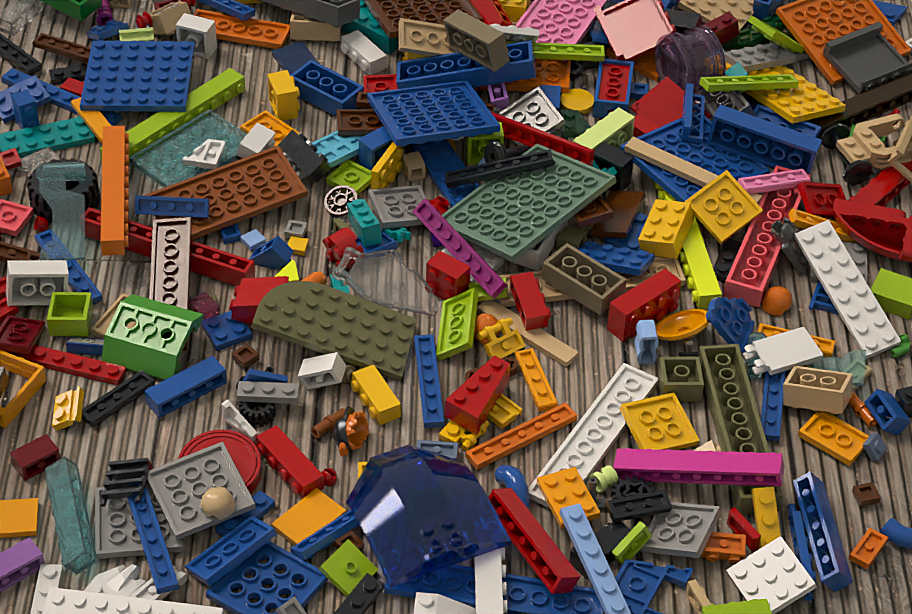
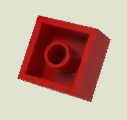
(447, 275)

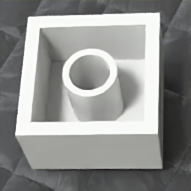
(200, 31)

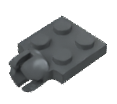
(785, 234)

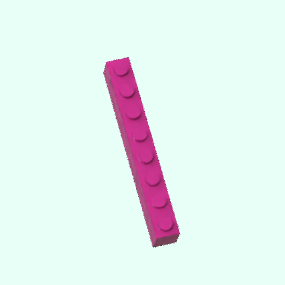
(701, 467)

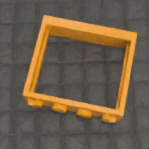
(27, 369)

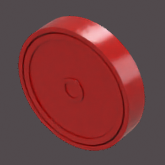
(240, 448)

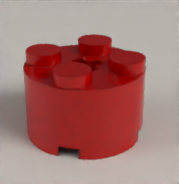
(338, 243)

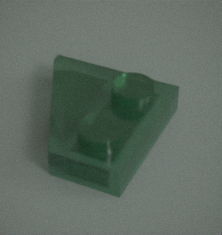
(574, 125)

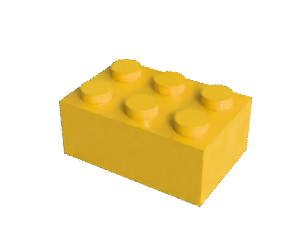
(666, 228)

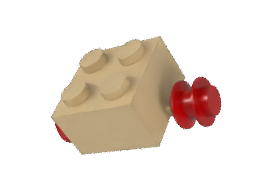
(165, 18)

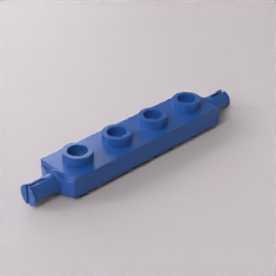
(801, 543)

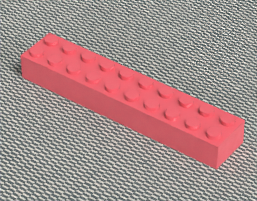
(760, 249)

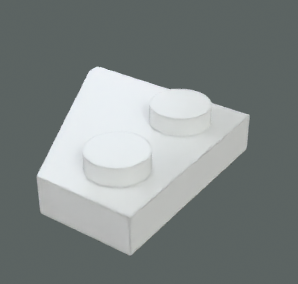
(206, 155)
(236, 422)

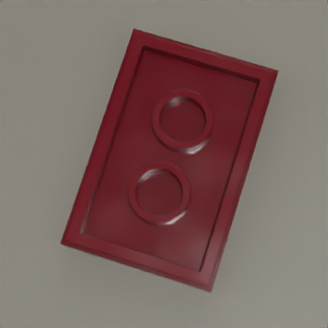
(20, 334)

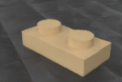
(696, 596)

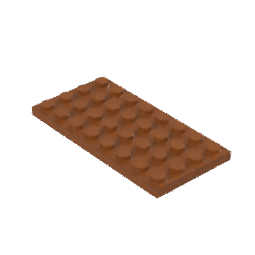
(239, 190)

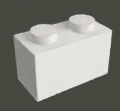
(256, 141)
(322, 370)

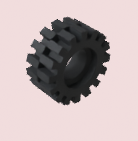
(257, 417)

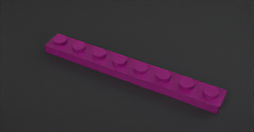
(460, 248)

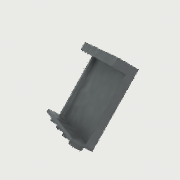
(866, 58)

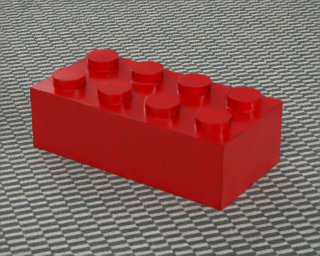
(645, 301)

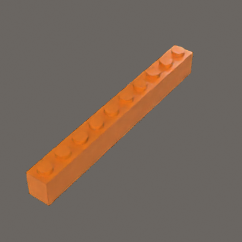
(115, 191)

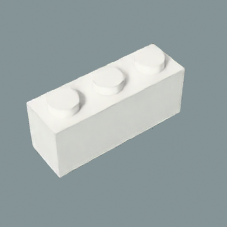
(363, 52)

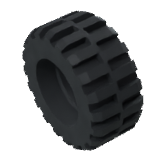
(86, 187)

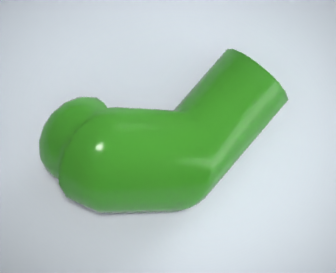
(902, 349)

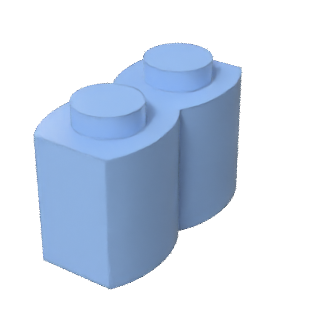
(646, 342)

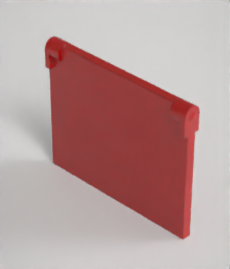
(662, 103)

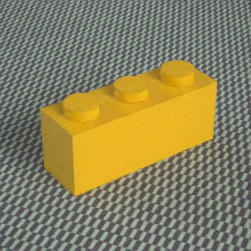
(376, 395)

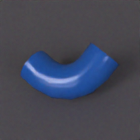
(513, 478)
(897, 533)

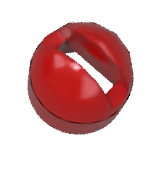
(41, 224)
(328, 479)

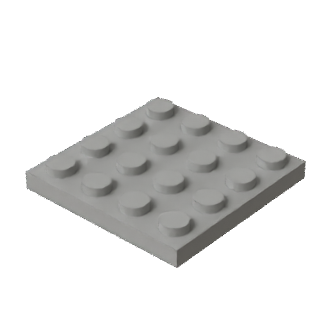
(184, 481)
(117, 532)

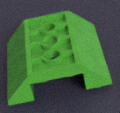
(143, 345)

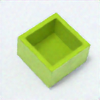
(70, 314)

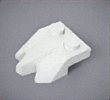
(117, 581)

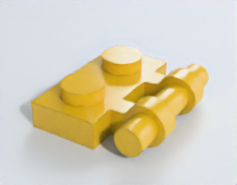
(504, 345)
(455, 433)

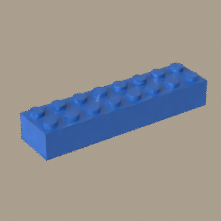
(457, 67)

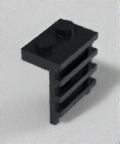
(126, 475)

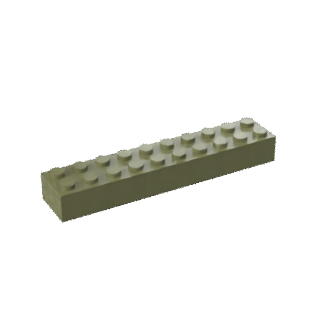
(734, 412)

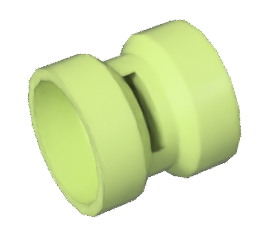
(605, 478)

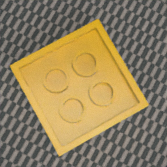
(724, 206)
(659, 423)

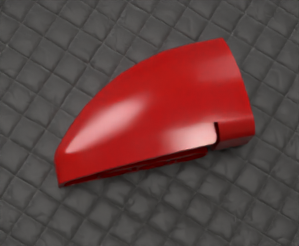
(876, 228)

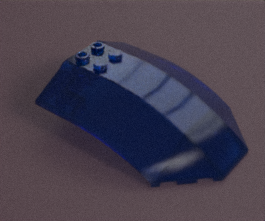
(423, 513)

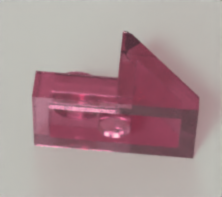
(205, 304)

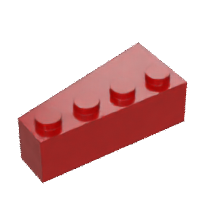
(477, 395)

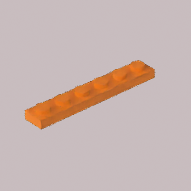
(520, 436)

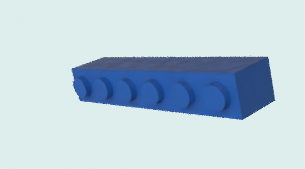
(822, 532)

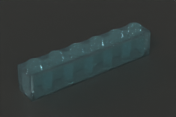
(70, 515)

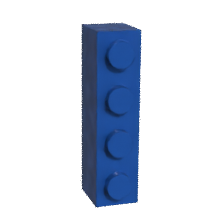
(185, 386)

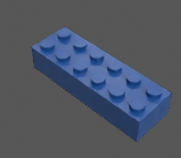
(762, 140)

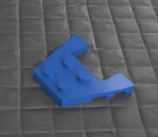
(641, 581)

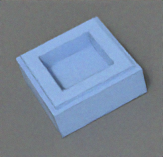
(253, 239)

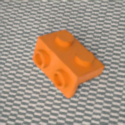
(725, 547)

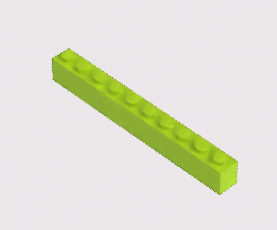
(205, 97)

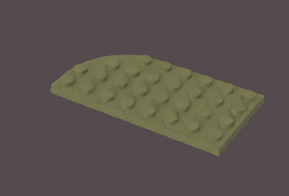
(339, 323)

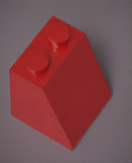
(250, 294)

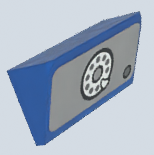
(85, 346)

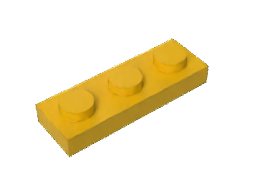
(766, 514)

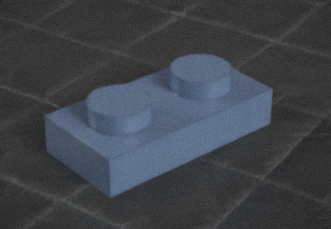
(447, 449)

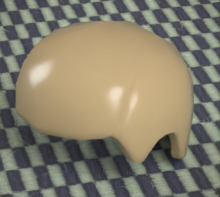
(218, 503)

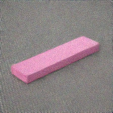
(773, 181)

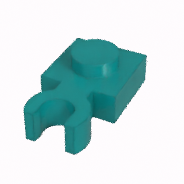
(398, 233)

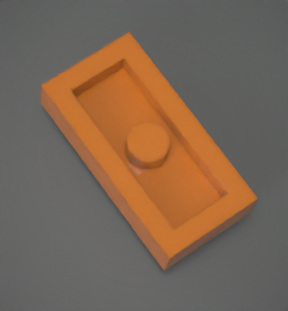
(868, 548)

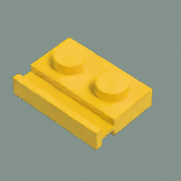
(68, 408)
(504, 412)

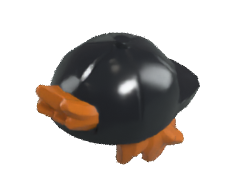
(350, 431)

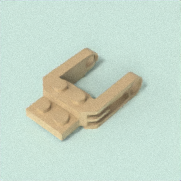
(867, 145)

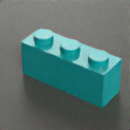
(364, 222)

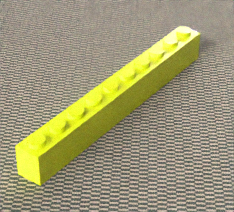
(695, 262)

